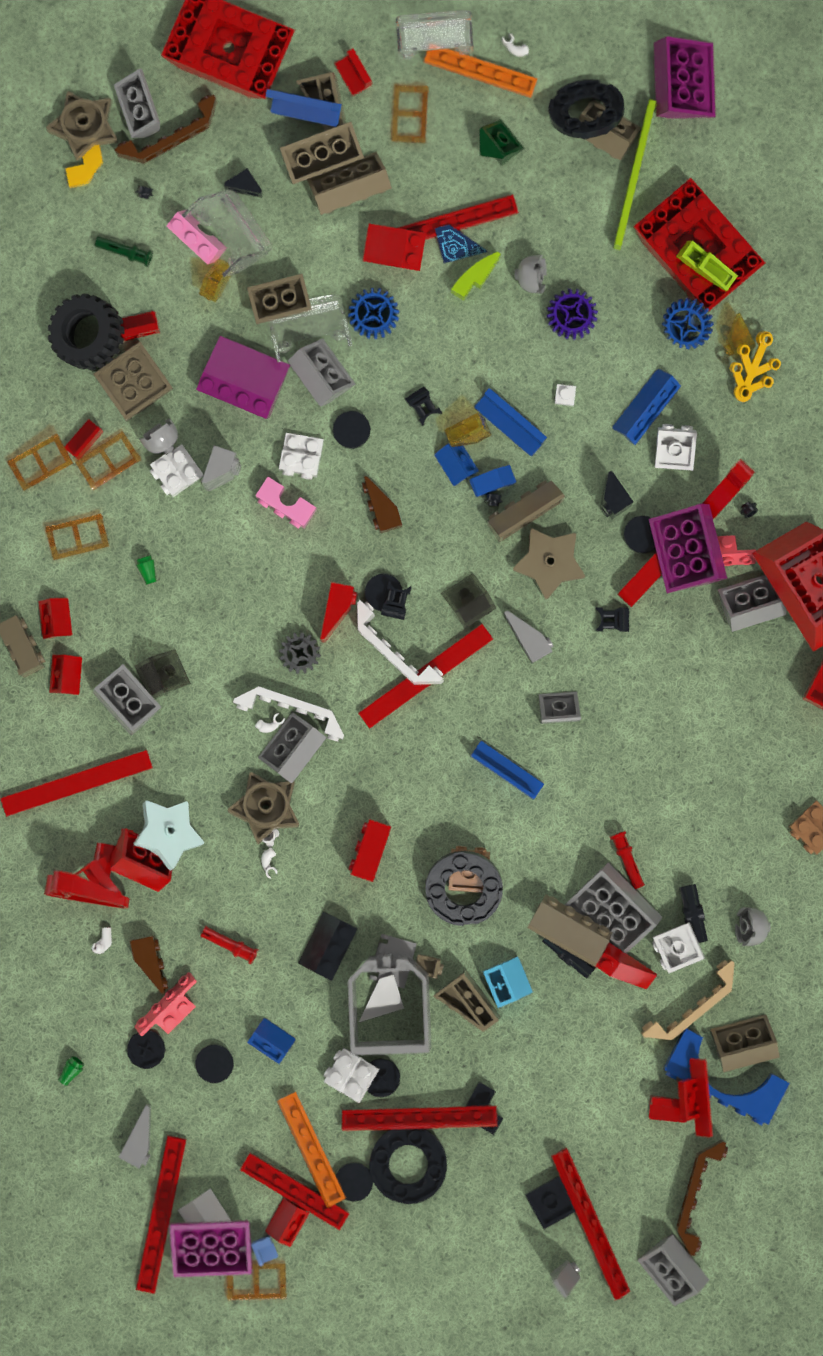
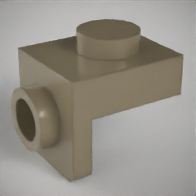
(430, 965)

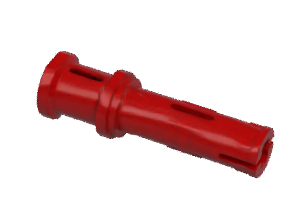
(624, 851)
(237, 948)

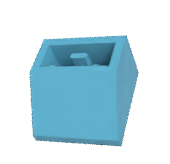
(507, 982)

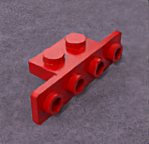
(695, 1098)

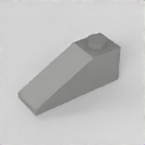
(531, 640)
(138, 1143)
(565, 1277)

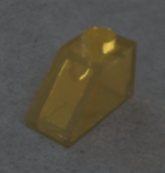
(214, 282)
(738, 335)
(468, 431)

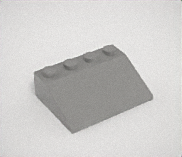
(616, 905)

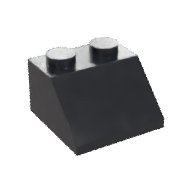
(615, 497)

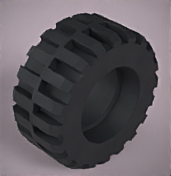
(64, 325)

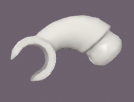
(515, 50)
(268, 727)
(265, 860)

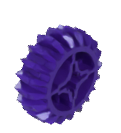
(580, 299)

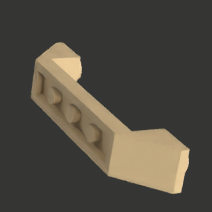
(725, 973)

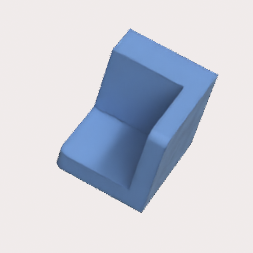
(264, 1250)

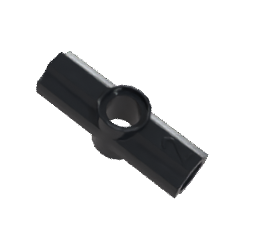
(693, 911)
(570, 959)

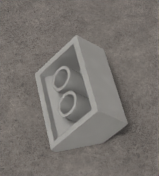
(137, 105)
(321, 372)
(221, 468)
(750, 603)
(126, 699)
(292, 747)
(673, 1270)

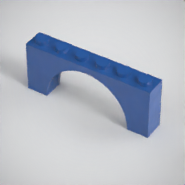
(758, 1103)

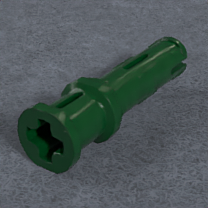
(126, 251)

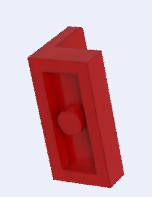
(353, 73)
(140, 325)
(83, 439)
(55, 617)
(65, 674)
(665, 1109)
(286, 1222)

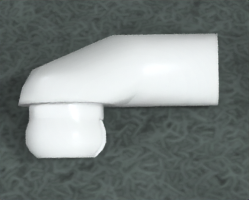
(104, 943)

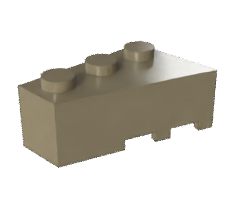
(324, 88)
(21, 646)
(468, 1001)

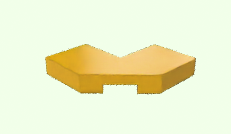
(83, 174)

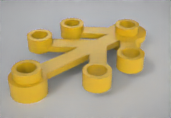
(752, 368)

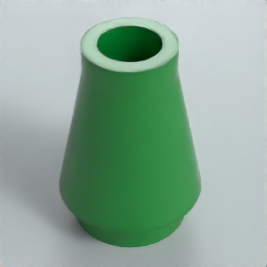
(147, 569)
(71, 1069)

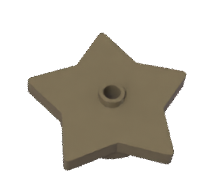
(83, 111)
(548, 576)
(262, 793)

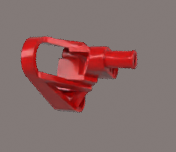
(96, 890)

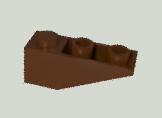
(384, 509)
(146, 956)

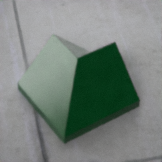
(498, 142)

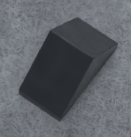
(244, 184)

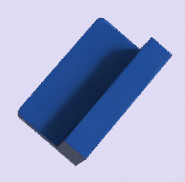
(456, 463)
(271, 1040)

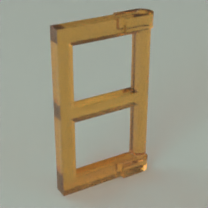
(412, 89)
(34, 450)
(94, 485)
(49, 530)
(282, 1295)

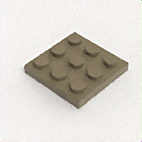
(133, 381)

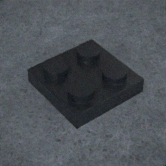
(550, 1202)

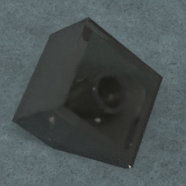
(468, 600)
(162, 674)

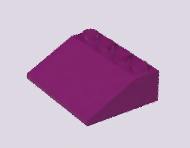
(684, 78)
(243, 377)
(688, 548)
(211, 1248)

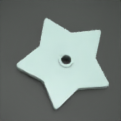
(167, 832)

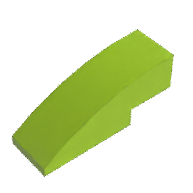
(707, 265)
(475, 276)

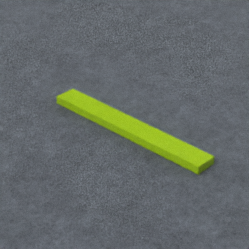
(634, 174)

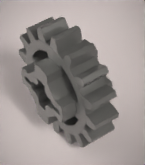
(304, 645)

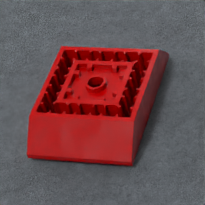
(204, 30)
(694, 217)
(792, 569)

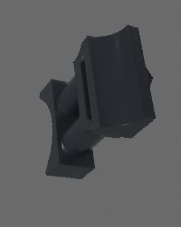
(419, 397)
(394, 609)
(621, 619)

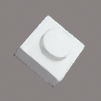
(565, 395)

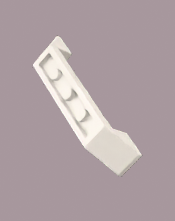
(428, 676)
(248, 699)

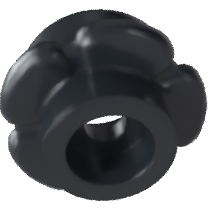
(144, 192)
(493, 499)
(749, 509)

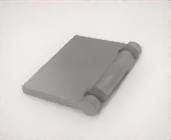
(397, 947)

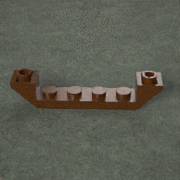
(128, 151)
(716, 1152)

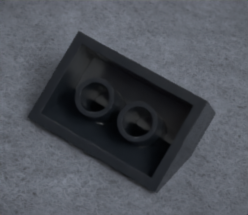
(327, 946)

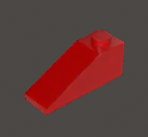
(624, 967)

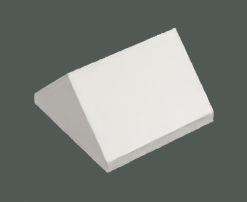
(204, 1209)

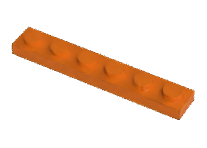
(482, 71)
(311, 1149)

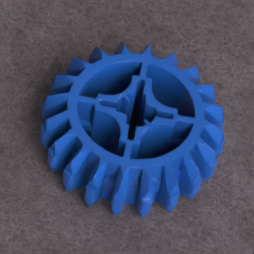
(386, 302)
(702, 326)

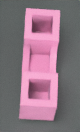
(205, 246)
(270, 495)

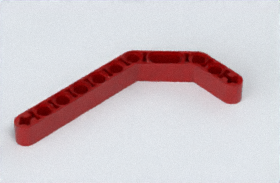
(718, 499)

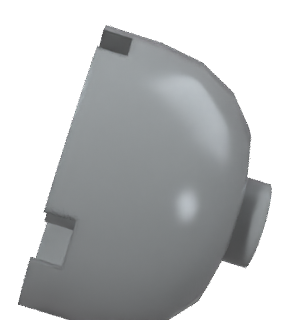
(531, 273)
(160, 438)
(753, 926)

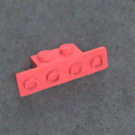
(731, 555)
(170, 1008)

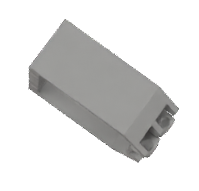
(384, 964)

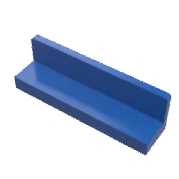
(304, 107)
(647, 406)
(510, 422)
(507, 770)

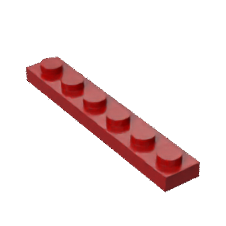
(294, 1191)

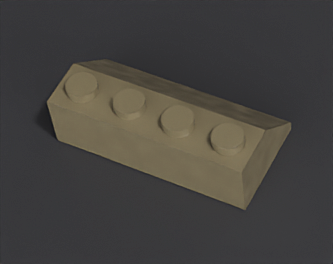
(321, 153)
(349, 183)
(525, 511)
(570, 930)

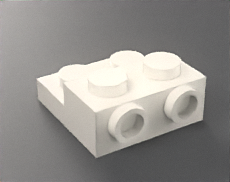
(675, 447)
(301, 456)
(176, 471)
(678, 948)
(350, 1074)

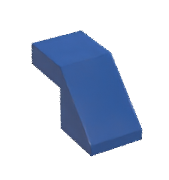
(492, 480)

